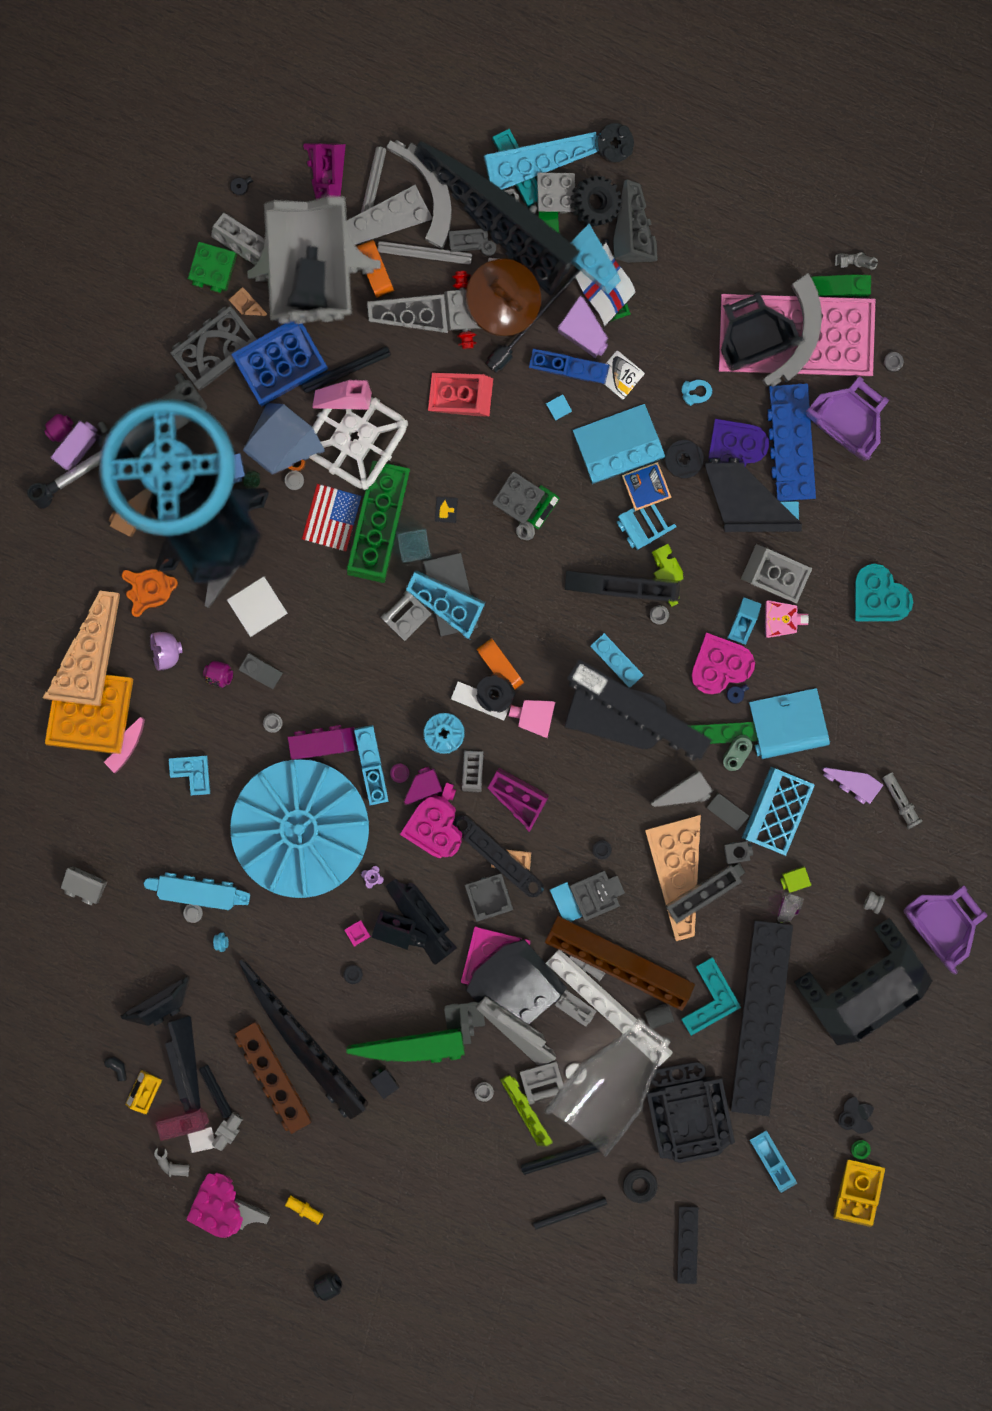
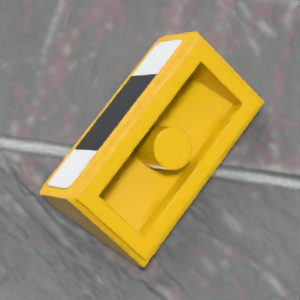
(143, 1092)

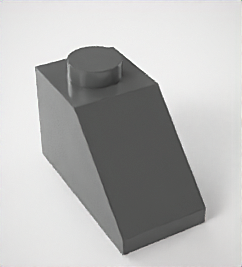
(260, 671)

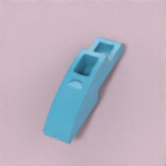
(371, 765)

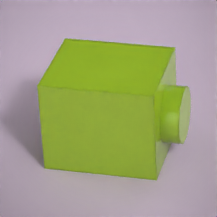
(795, 879)

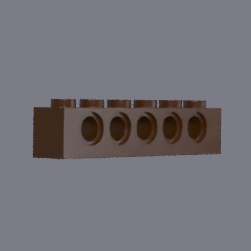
(254, 1032)

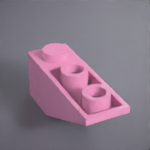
(343, 395)

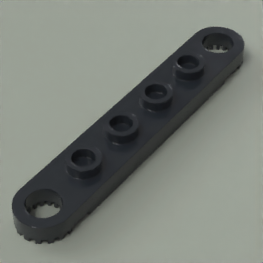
(499, 856)

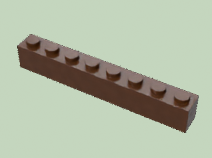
(619, 963)

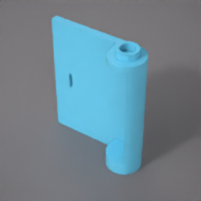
(789, 727)

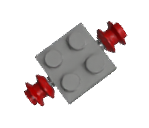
(457, 312)

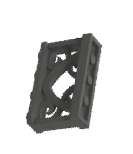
(210, 374)

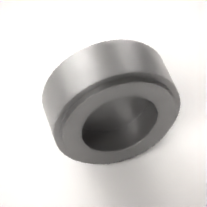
(893, 361)

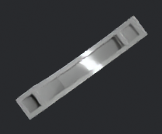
(441, 219)
(812, 318)

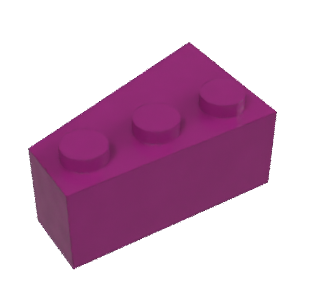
(322, 742)
(518, 796)

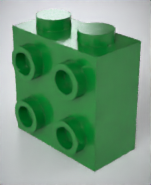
(212, 267)

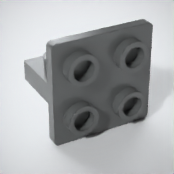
(518, 498)
(465, 1017)

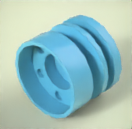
(433, 728)

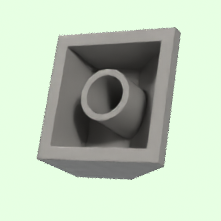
(83, 885)

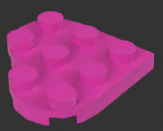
(721, 663)
(433, 827)
(215, 1207)

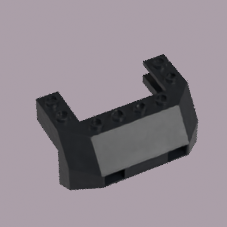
(874, 994)

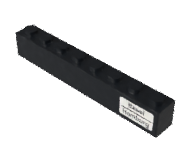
(639, 709)

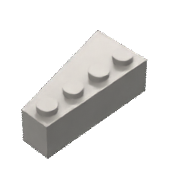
(411, 312)

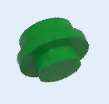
(860, 1149)

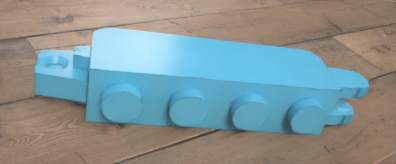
(196, 892)

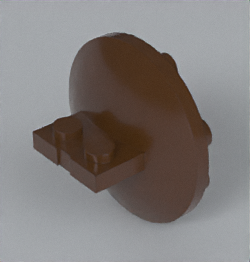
(503, 297)

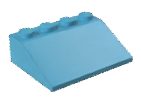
(618, 443)

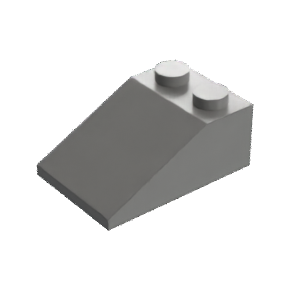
(776, 573)
(687, 791)

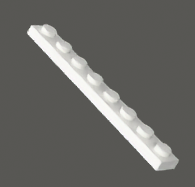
(597, 997)

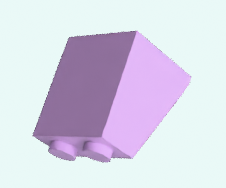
(583, 329)

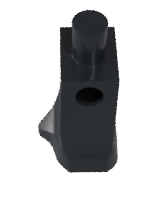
(309, 283)

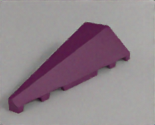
(327, 168)

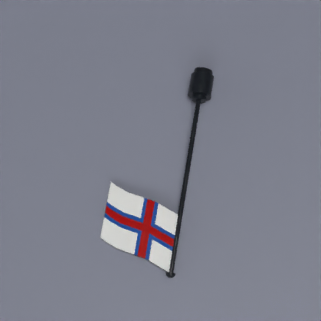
(606, 305)

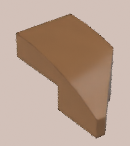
(246, 304)

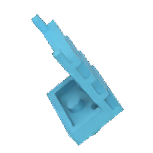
(636, 535)

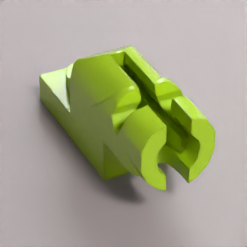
(669, 568)

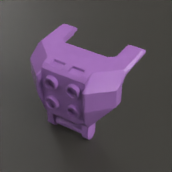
(850, 418)
(946, 924)

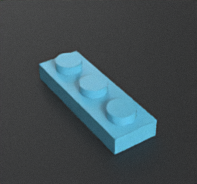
(616, 660)

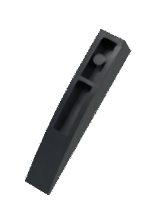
(623, 585)

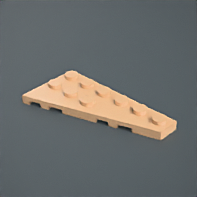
(86, 661)
(676, 862)

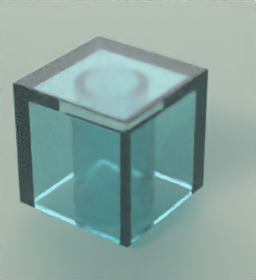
(414, 546)

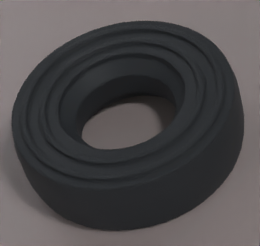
(643, 1174)

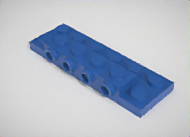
(791, 442)

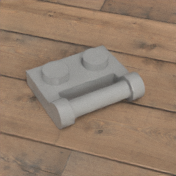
(410, 620)
(541, 1076)

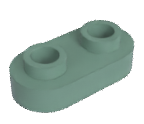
(736, 753)

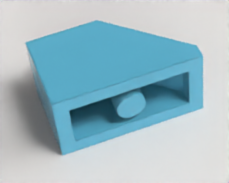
(744, 621)

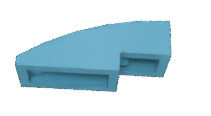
(773, 1161)

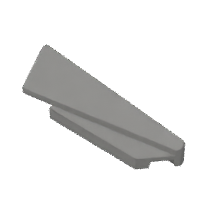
(520, 1033)

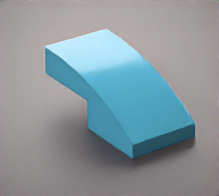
(566, 902)

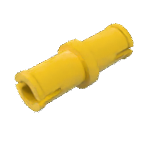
(304, 1209)

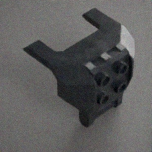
(756, 334)

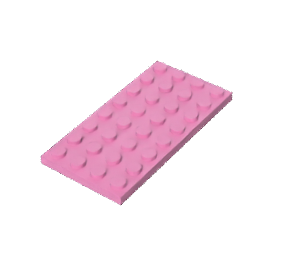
(844, 338)

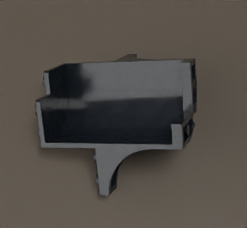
(219, 544)

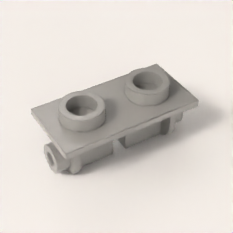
(575, 1008)

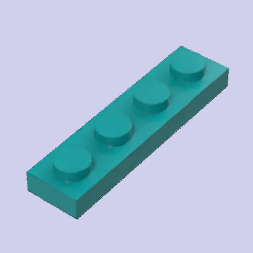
(527, 188)

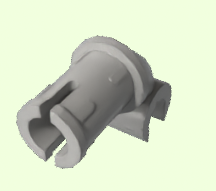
(858, 260)
(169, 1168)

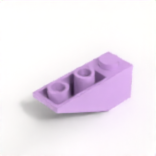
(859, 783)

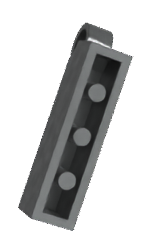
(705, 892)

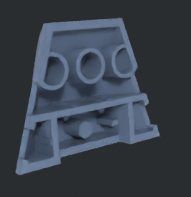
(281, 439)

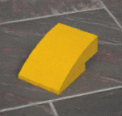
(859, 1193)

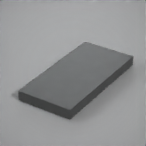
(451, 572)

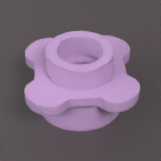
(367, 876)

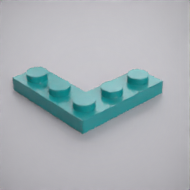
(722, 1005)

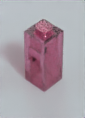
(182, 1124)

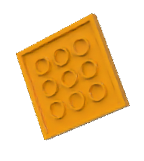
(92, 726)

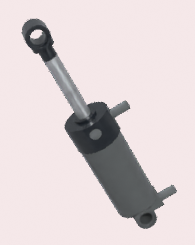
(133, 444)

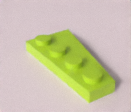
(525, 1111)

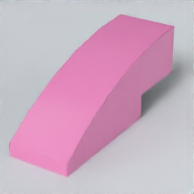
(130, 741)

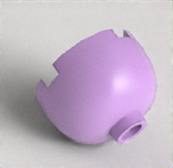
(165, 650)

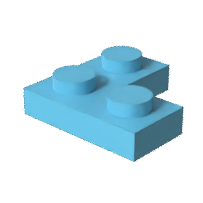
(196, 769)

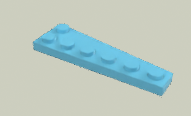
(523, 163)

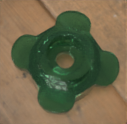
(252, 480)

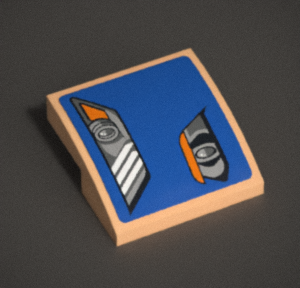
(646, 486)

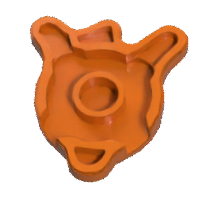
(149, 589)

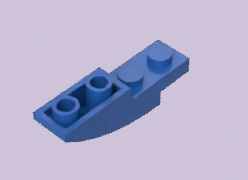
(569, 366)

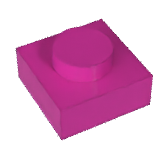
(448, 792)
(357, 933)

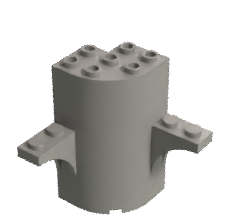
(288, 233)

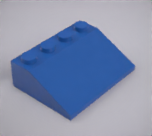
(279, 362)

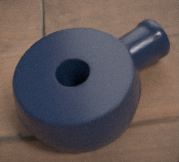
(739, 690)

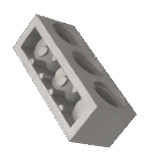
(238, 238)

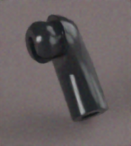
(118, 1066)

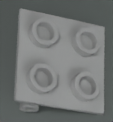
(555, 192)

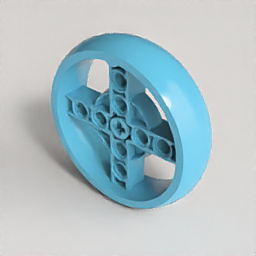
(113, 470)

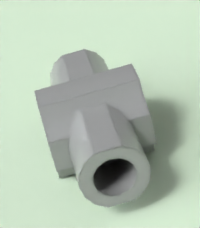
(227, 1131)

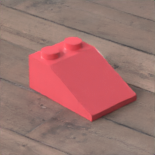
(460, 394)

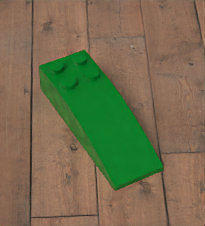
(378, 524)
(419, 1047)

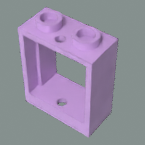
(75, 445)

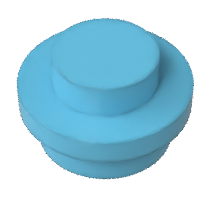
(220, 942)

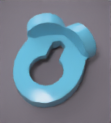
(689, 386)

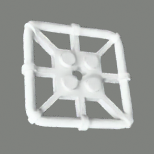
(359, 448)

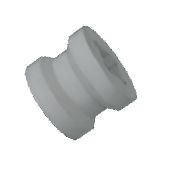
(874, 902)

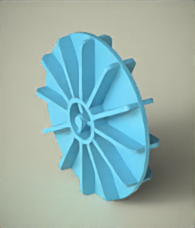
(299, 828)

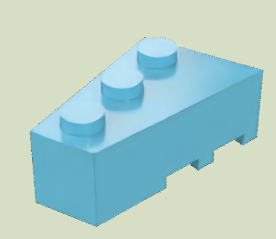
(594, 260)

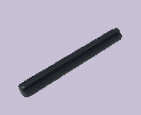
(346, 369)
(559, 1158)

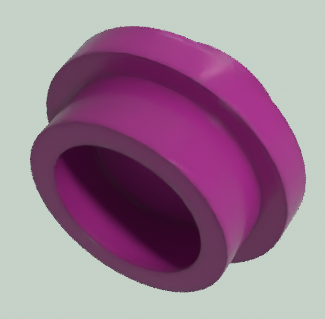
(399, 773)

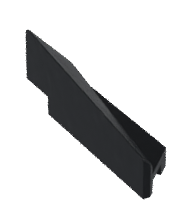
(417, 908)

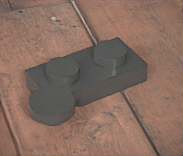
(471, 240)

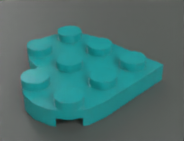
(879, 597)

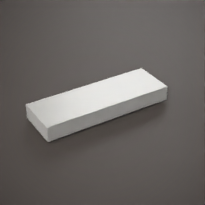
(467, 696)

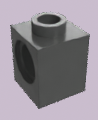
(729, 852)

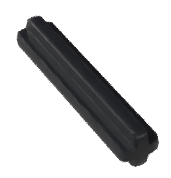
(215, 1091)

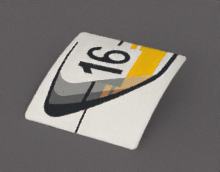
(622, 375)

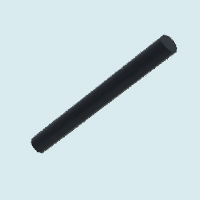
(570, 1213)

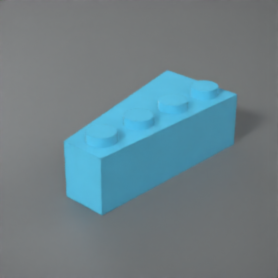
(448, 602)

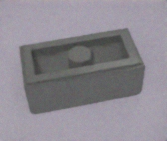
(727, 811)

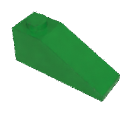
(843, 285)

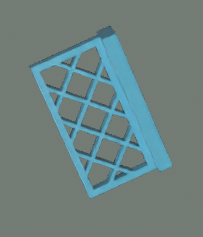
(762, 806)

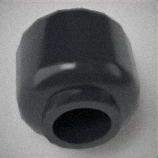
(327, 1286)

